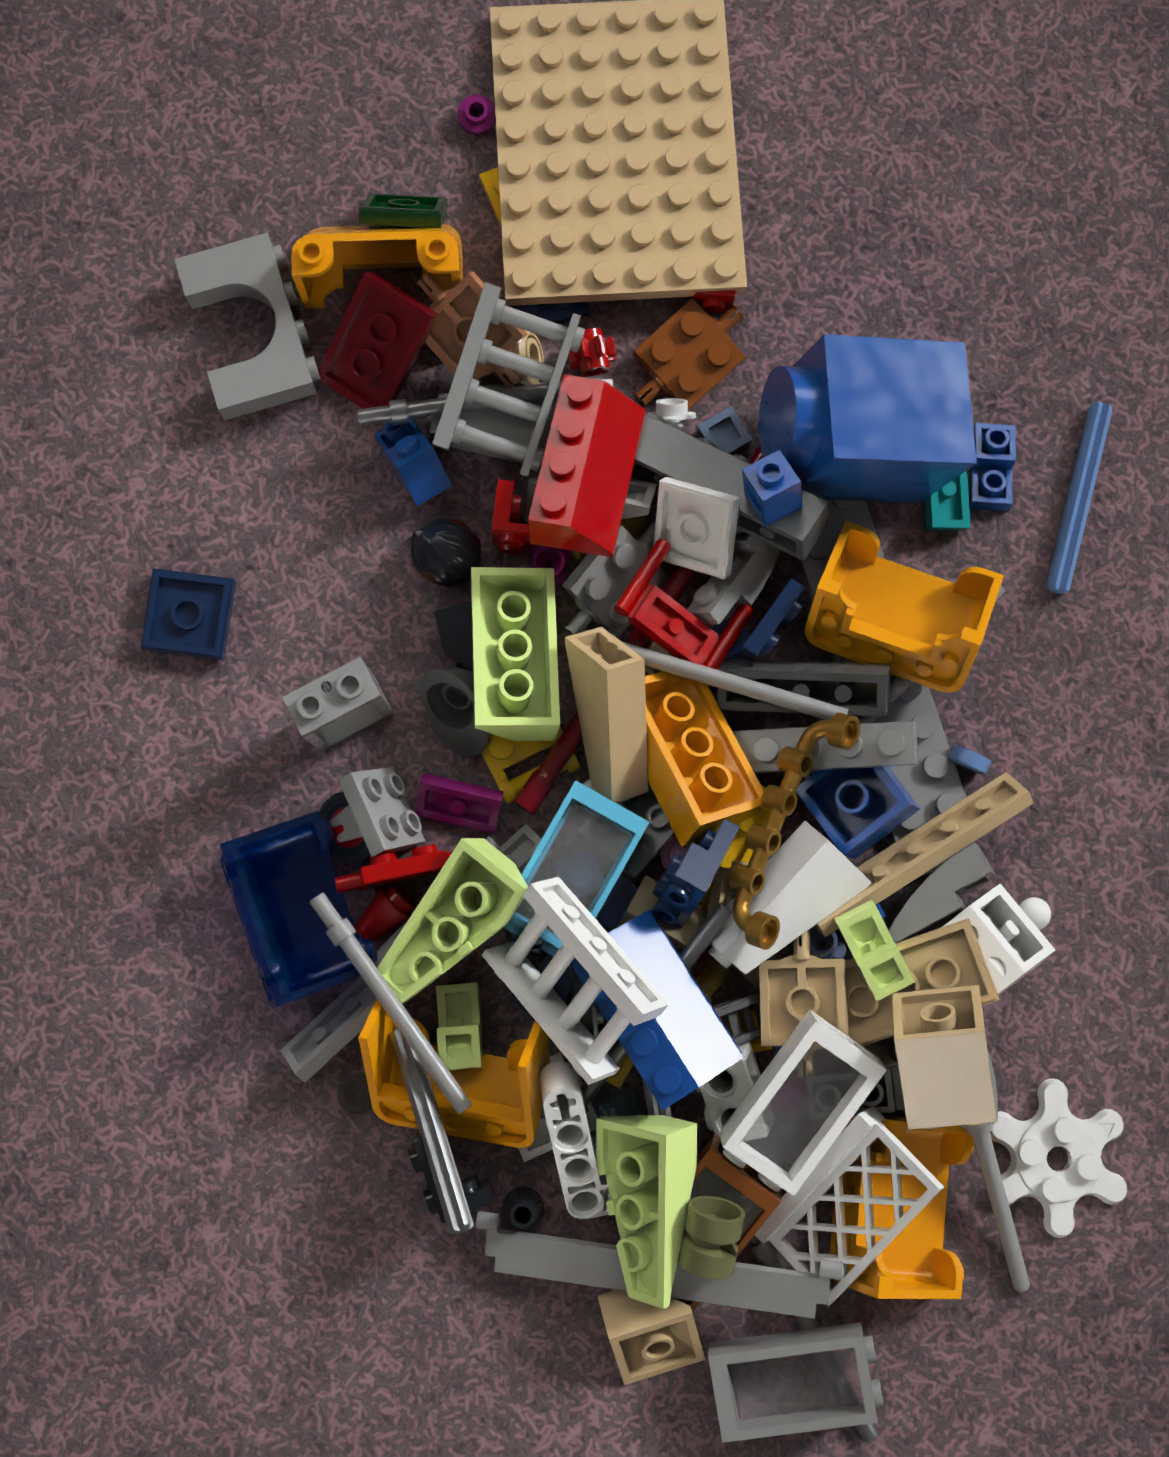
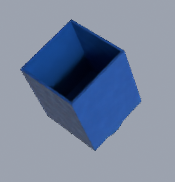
(872, 417)

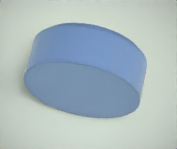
(969, 760)

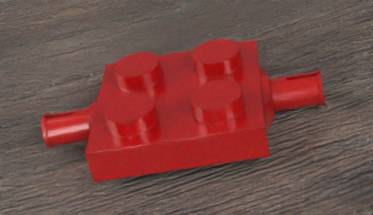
(389, 869)

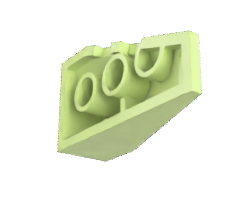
(457, 914)

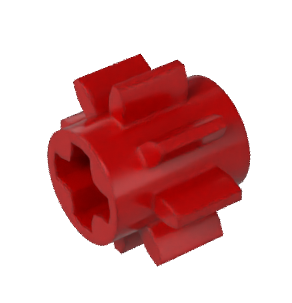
(593, 354)

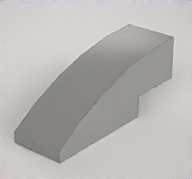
(940, 894)

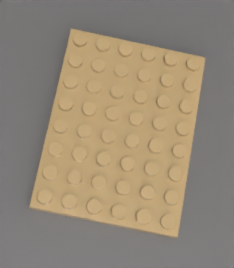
(616, 151)

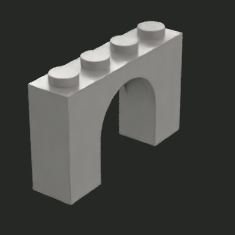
(253, 271)

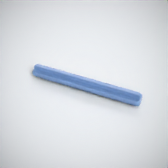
(1079, 498)

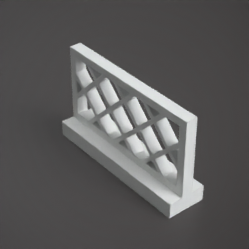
(840, 1157)

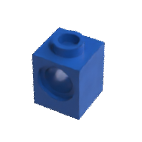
(772, 488)

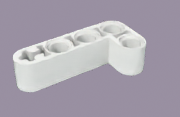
(572, 1143)

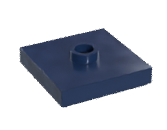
(188, 614)

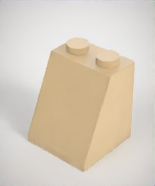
(943, 1057)

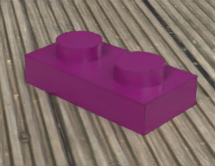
(458, 803)

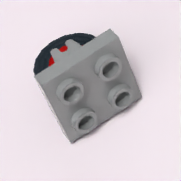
(371, 816)

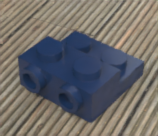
(690, 875)

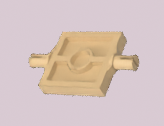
(800, 984)

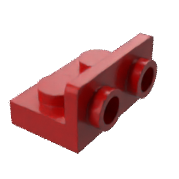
(506, 529)

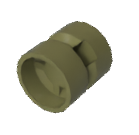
(712, 1236)

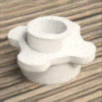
(672, 410)

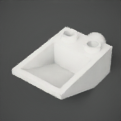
(1009, 934)

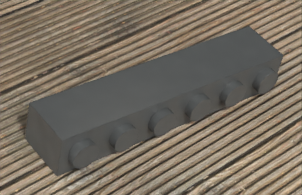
(674, 454)

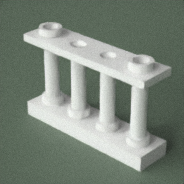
(603, 960)

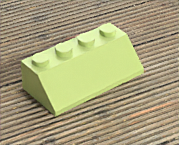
(515, 653)

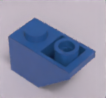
(413, 461)

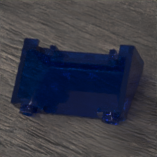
(272, 884)

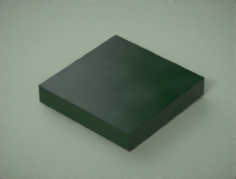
(403, 210)

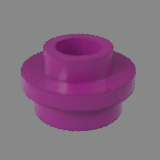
(480, 124)

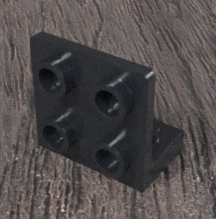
(477, 1192)

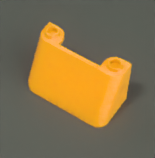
(326, 251)
(899, 614)
(915, 1260)

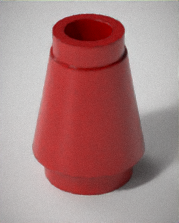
(385, 912)

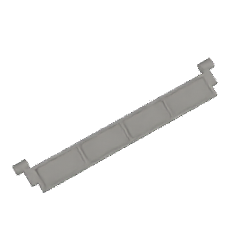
(599, 1266)

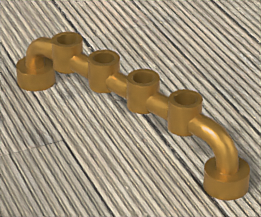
(762, 928)

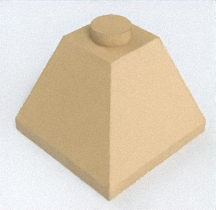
(648, 1337)

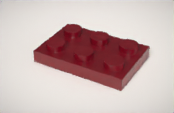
(376, 343)

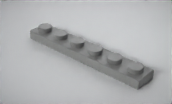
(876, 746)

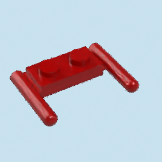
(671, 623)

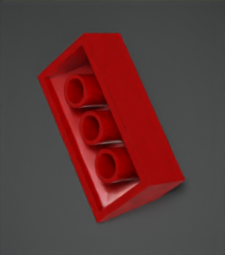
(586, 468)

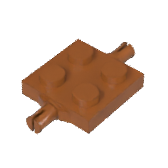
(689, 354)

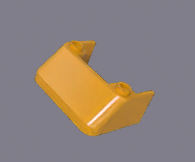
(502, 1091)

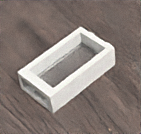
(800, 1104)

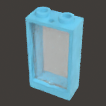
(583, 848)

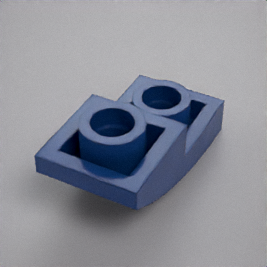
(992, 474)

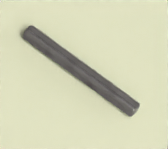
(433, 1136)

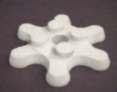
(1082, 1139)

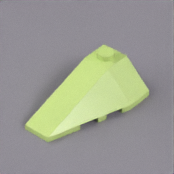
(650, 1185)

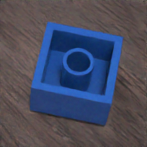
(857, 805)

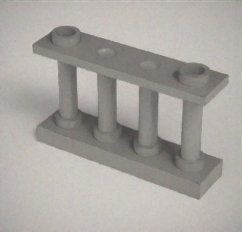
(480, 350)

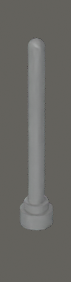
(1000, 1205)

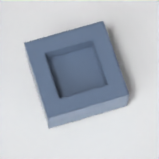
(725, 431)

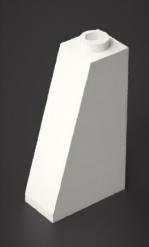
(801, 888)

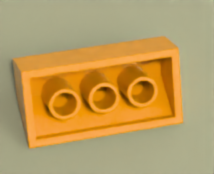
(695, 759)

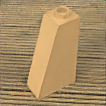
(611, 712)

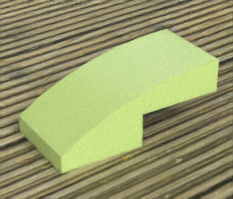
(874, 950)
(459, 1025)

